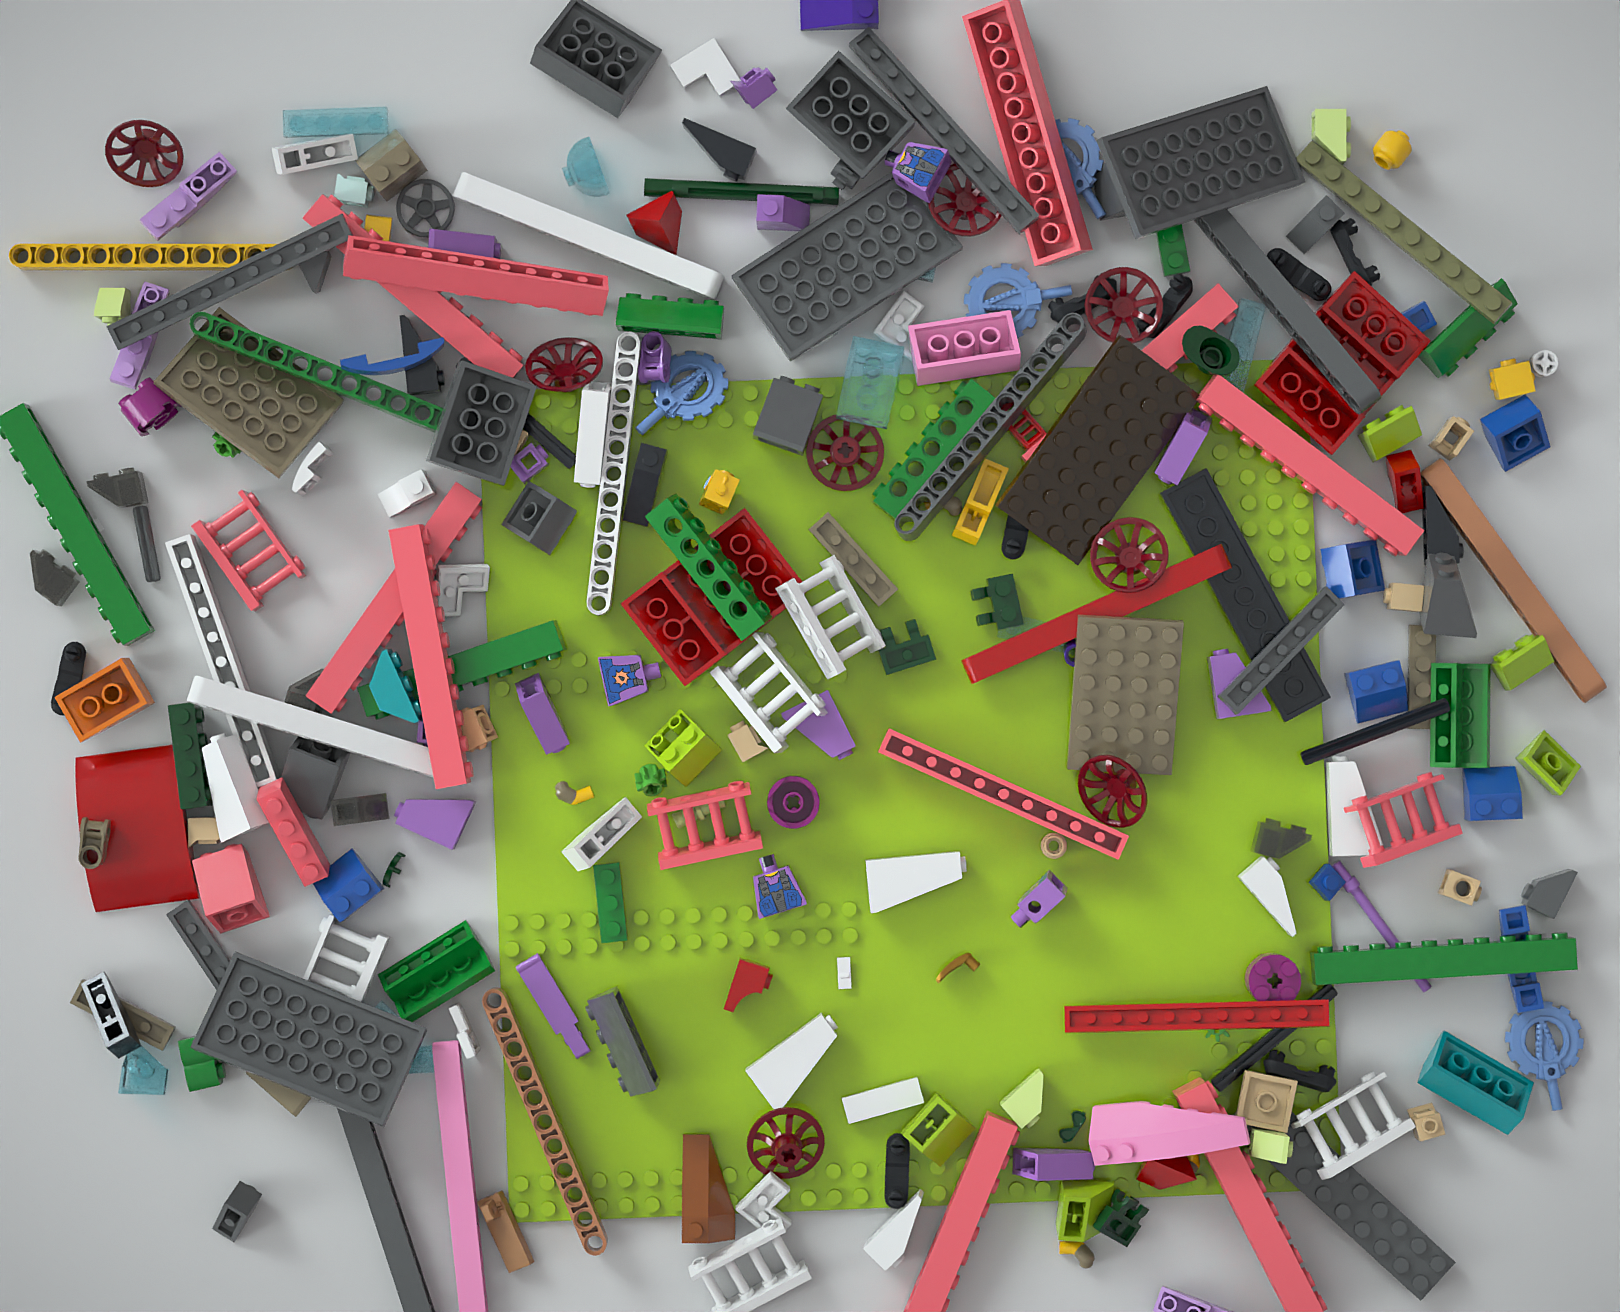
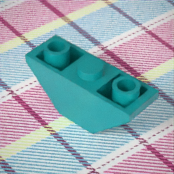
(394, 690)

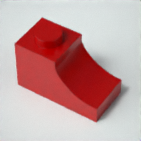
(1405, 481)
(748, 979)

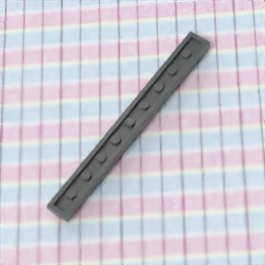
(944, 130)
(230, 282)

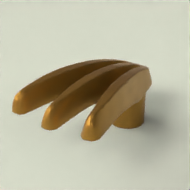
(966, 958)

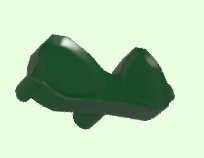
(391, 868)
(1078, 1119)

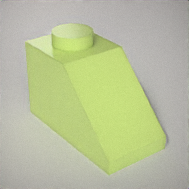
(1025, 1100)

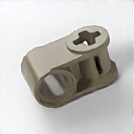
(93, 840)

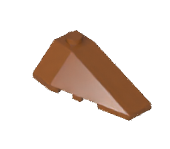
(706, 1204)

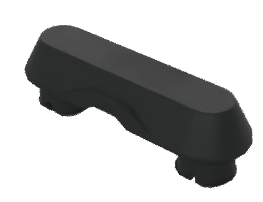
(1341, 233)
(1300, 275)
(1178, 293)
(1077, 305)
(1014, 539)
(69, 671)
(1321, 1081)
(897, 1171)

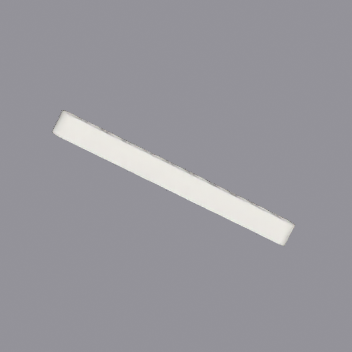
(588, 236)
(610, 460)
(310, 725)

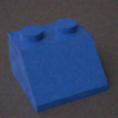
(1515, 432)
(1353, 569)
(1377, 691)
(1491, 794)
(348, 886)

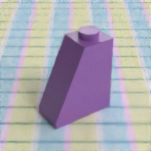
(781, 213)
(465, 243)
(1183, 447)
(1222, 670)
(542, 714)
(825, 731)
(435, 818)
(1053, 1164)

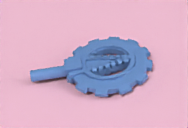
(1083, 172)
(1024, 298)
(674, 399)
(1548, 1062)

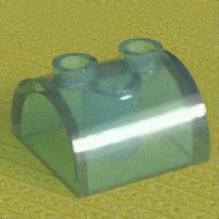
(584, 170)

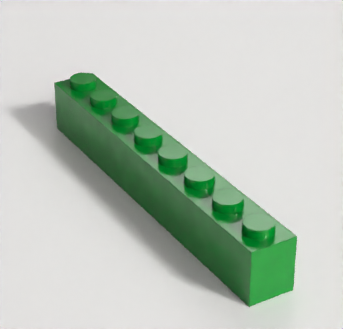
(489, 659)

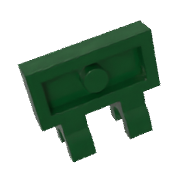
(1004, 602)
(907, 653)
(1117, 1225)

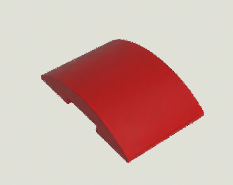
(1371, 333)
(682, 618)
(149, 831)

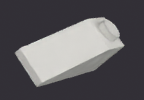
(314, 154)
(601, 835)
(1269, 889)
(890, 1240)

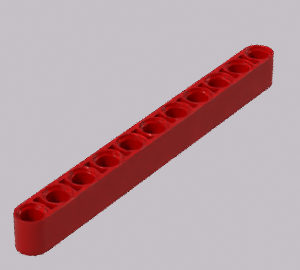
(1114, 604)

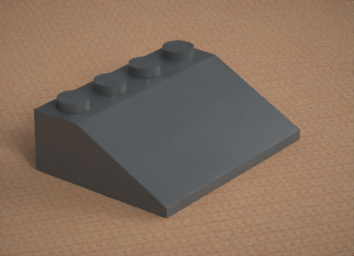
(595, 56)
(851, 115)
(481, 423)
(623, 1041)

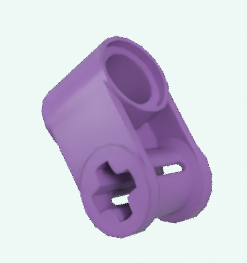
(654, 363)

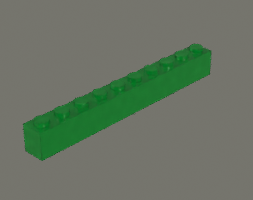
(75, 525)
(1443, 960)

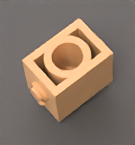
(477, 728)

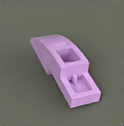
(189, 197)
(136, 356)
(1175, 1301)

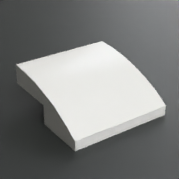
(306, 476)

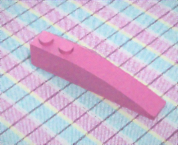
(1154, 1132)

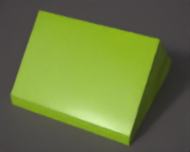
(1549, 763)

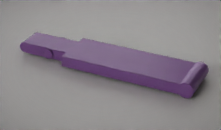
(552, 1003)

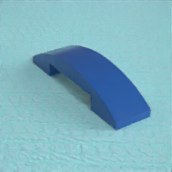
(360, 365)
(1524, 986)

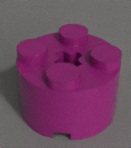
(148, 407)
(778, 802)
(1263, 968)

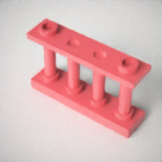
(238, 573)
(722, 844)
(1399, 845)

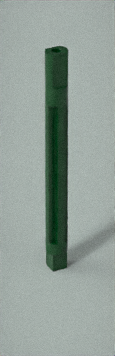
(739, 191)

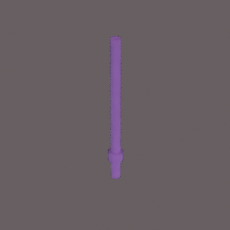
(1352, 886)

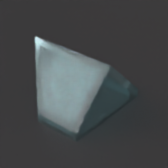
(142, 1074)

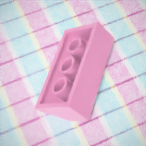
(964, 347)

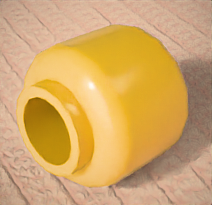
(1392, 149)

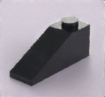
(726, 152)
(425, 377)
(644, 484)
(1439, 531)
(110, 1016)

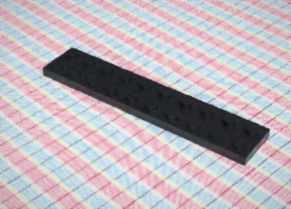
(1243, 590)

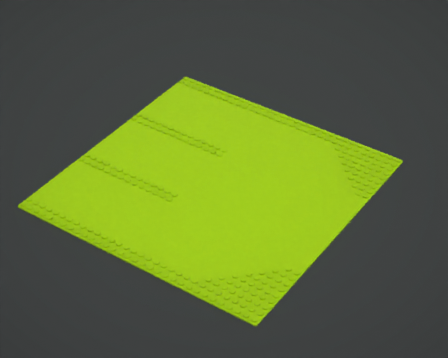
(1130, 930)

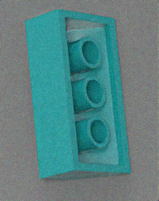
(1476, 1083)

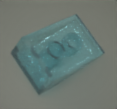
(870, 382)

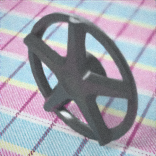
(425, 207)

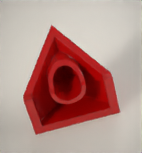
(658, 222)
(1166, 1172)

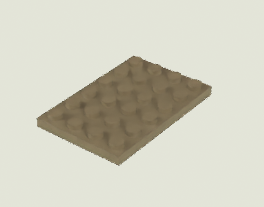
(246, 401)
(1125, 692)

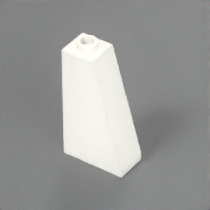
(592, 433)
(232, 788)
(1345, 830)
(907, 877)
(788, 1063)

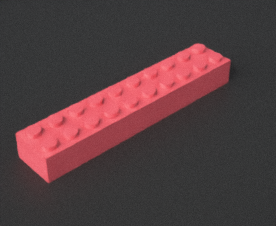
(1027, 130)
(1255, 1211)

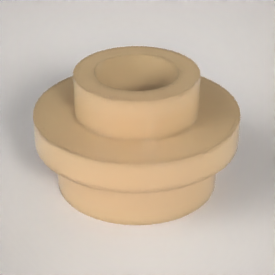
(1061, 848)

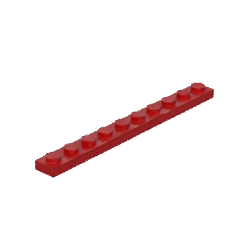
(1197, 1016)

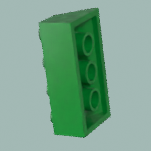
(670, 317)
(1462, 335)

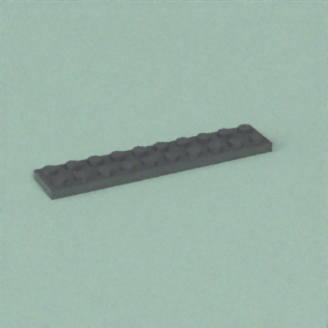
(1365, 1216)

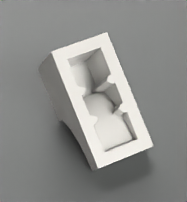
(407, 493)

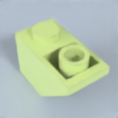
(1330, 131)
(112, 304)
(1270, 1145)

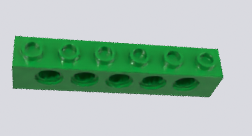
(979, 401)
(695, 562)

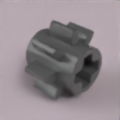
(844, 176)

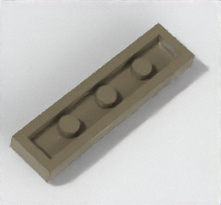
(853, 559)
(1420, 656)
(147, 1026)

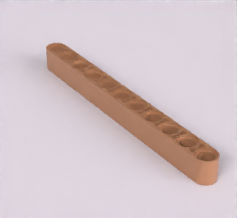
(1512, 580)
(545, 1134)

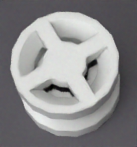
(1548, 363)

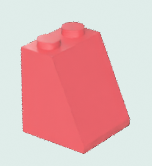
(229, 888)

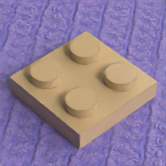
(1266, 1100)

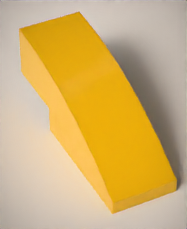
(980, 502)

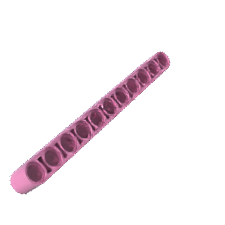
(459, 1176)

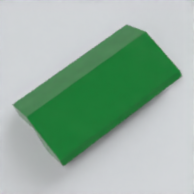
(1463, 733)
(436, 972)

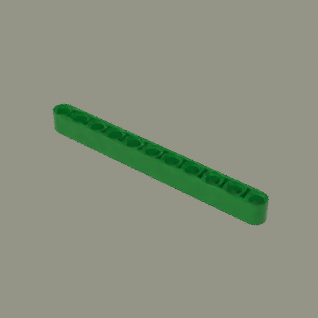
(315, 364)

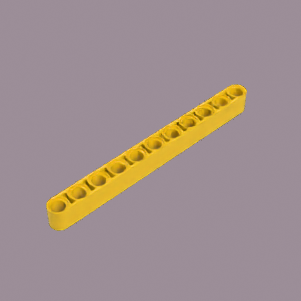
(140, 254)

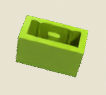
(1389, 435)
(1522, 661)
(682, 747)
(938, 1130)
(1079, 1208)

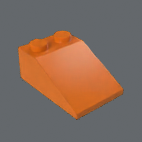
(104, 699)

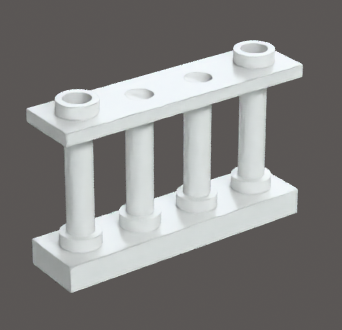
(810, 627)
(744, 696)
(365, 970)
(1354, 1151)
(771, 1285)

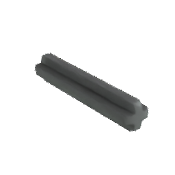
(146, 543)

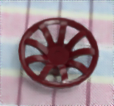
(147, 149)
(965, 205)
(1123, 305)
(564, 372)
(844, 453)
(1129, 556)
(1118, 788)
(786, 1146)

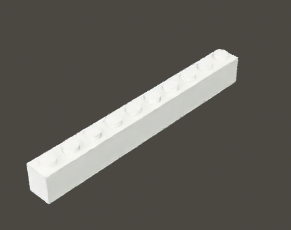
(219, 650)

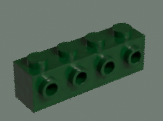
(188, 756)

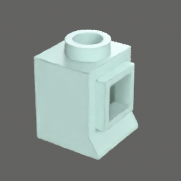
(354, 191)

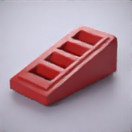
(1019, 437)

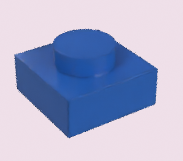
(1420, 316)
(1327, 882)

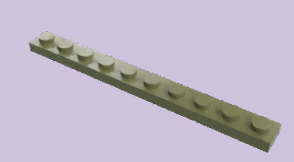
(1403, 232)

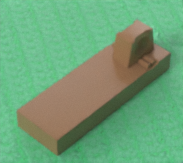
(505, 1231)

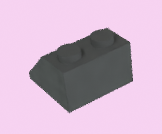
(539, 517)

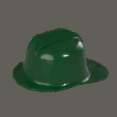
(1210, 351)

